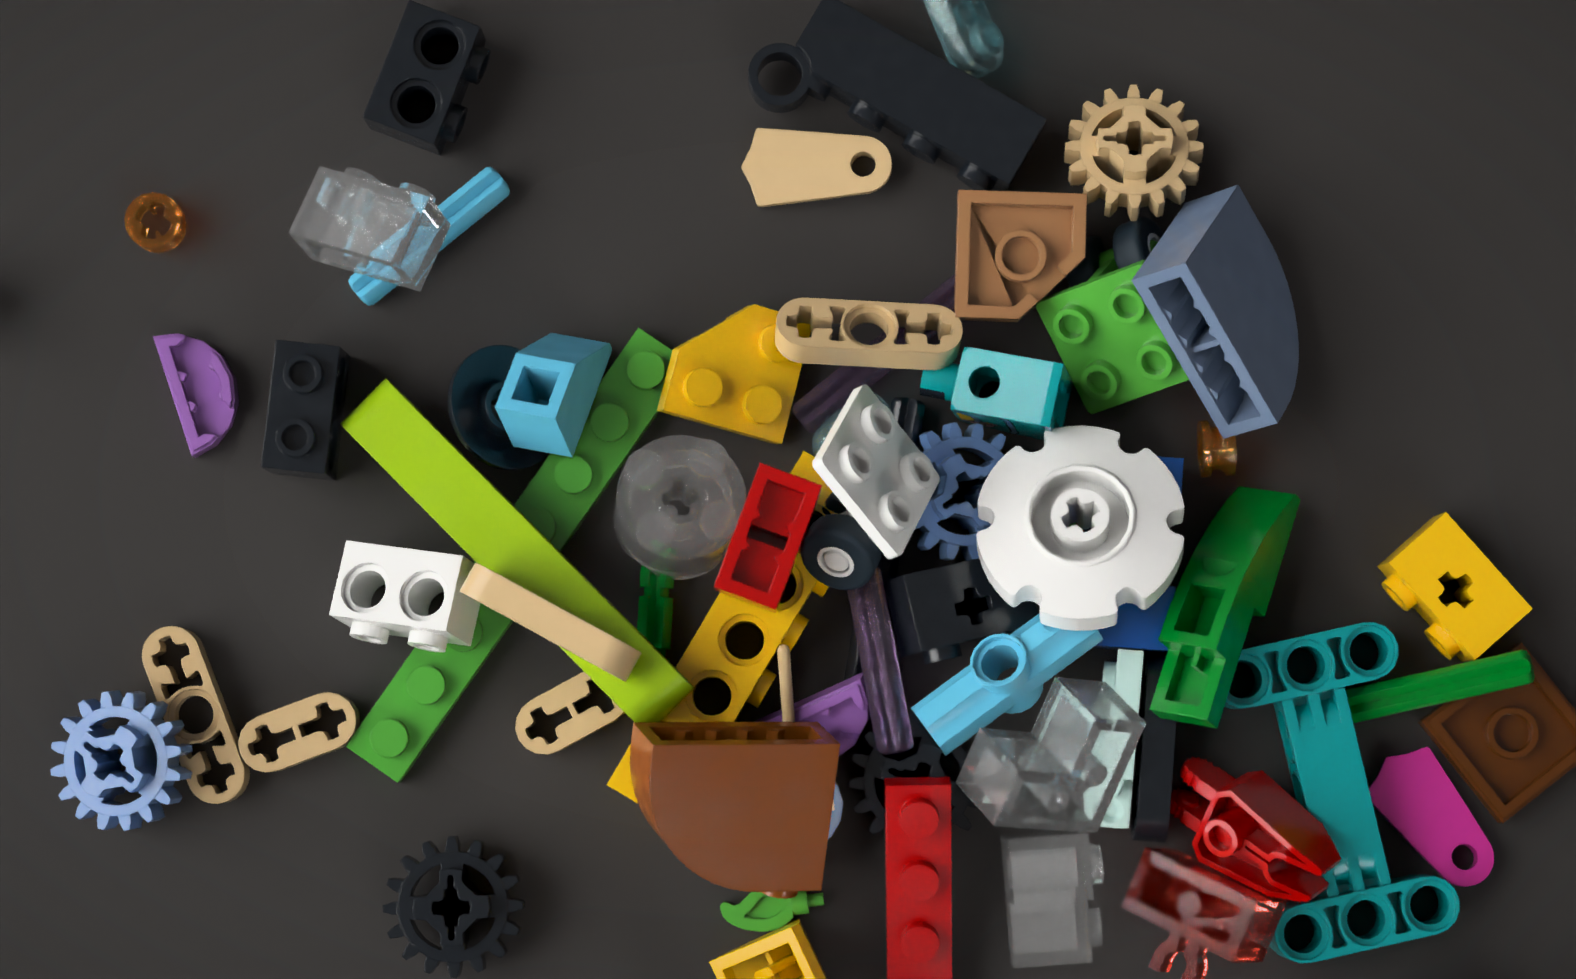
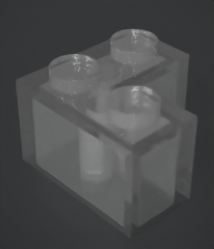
(1062, 768)
(1048, 896)

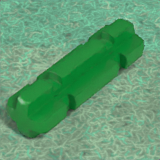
(655, 610)

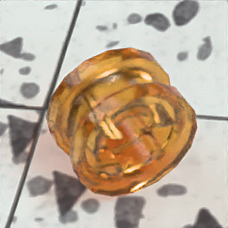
(139, 232)
(1214, 451)

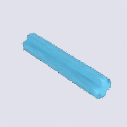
(460, 210)

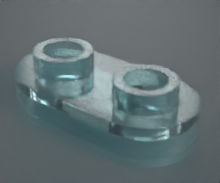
(967, 35)

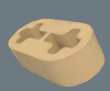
(294, 717)
(570, 731)

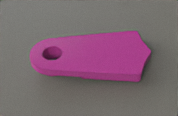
(1431, 815)

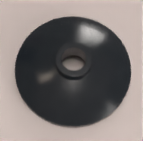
(470, 395)

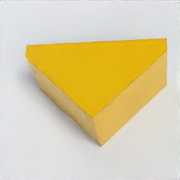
(776, 955)

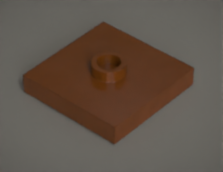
(1508, 741)

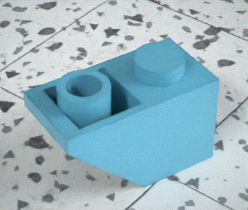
(552, 392)

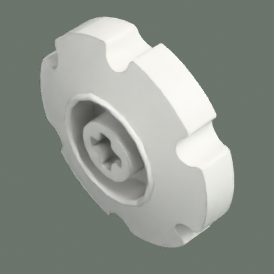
(1071, 572)

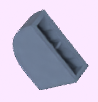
(1225, 310)

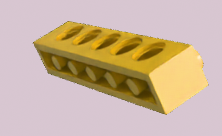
(708, 652)

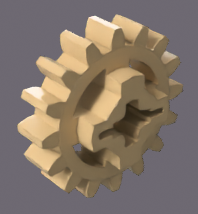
(1164, 148)

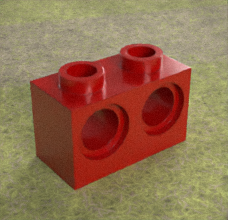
(767, 537)

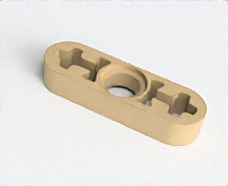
(847, 351)
(550, 621)
(193, 664)

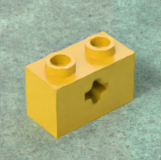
(1486, 598)

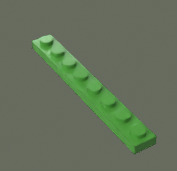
(556, 505)

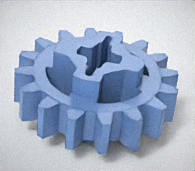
(952, 470)
(148, 755)

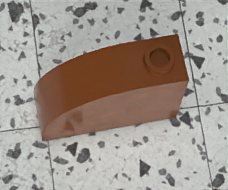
(740, 799)

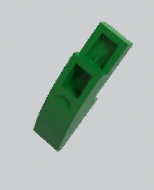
(1215, 601)

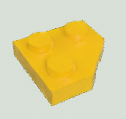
(734, 377)

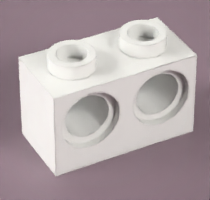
(411, 584)

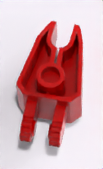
(1254, 831)

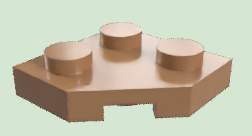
(1014, 250)

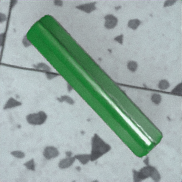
(1440, 685)

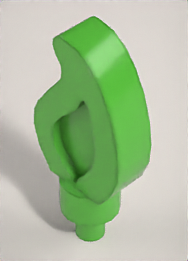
(766, 913)

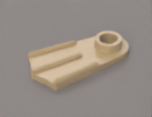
(811, 166)

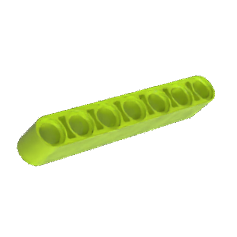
(506, 541)

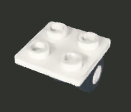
(877, 492)

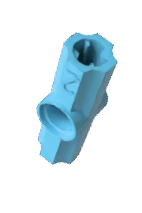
(977, 697)

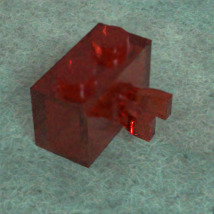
(1200, 911)

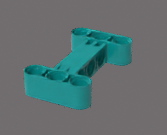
(1335, 790)

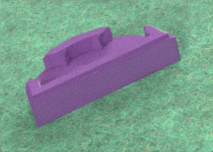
(201, 389)
(839, 709)

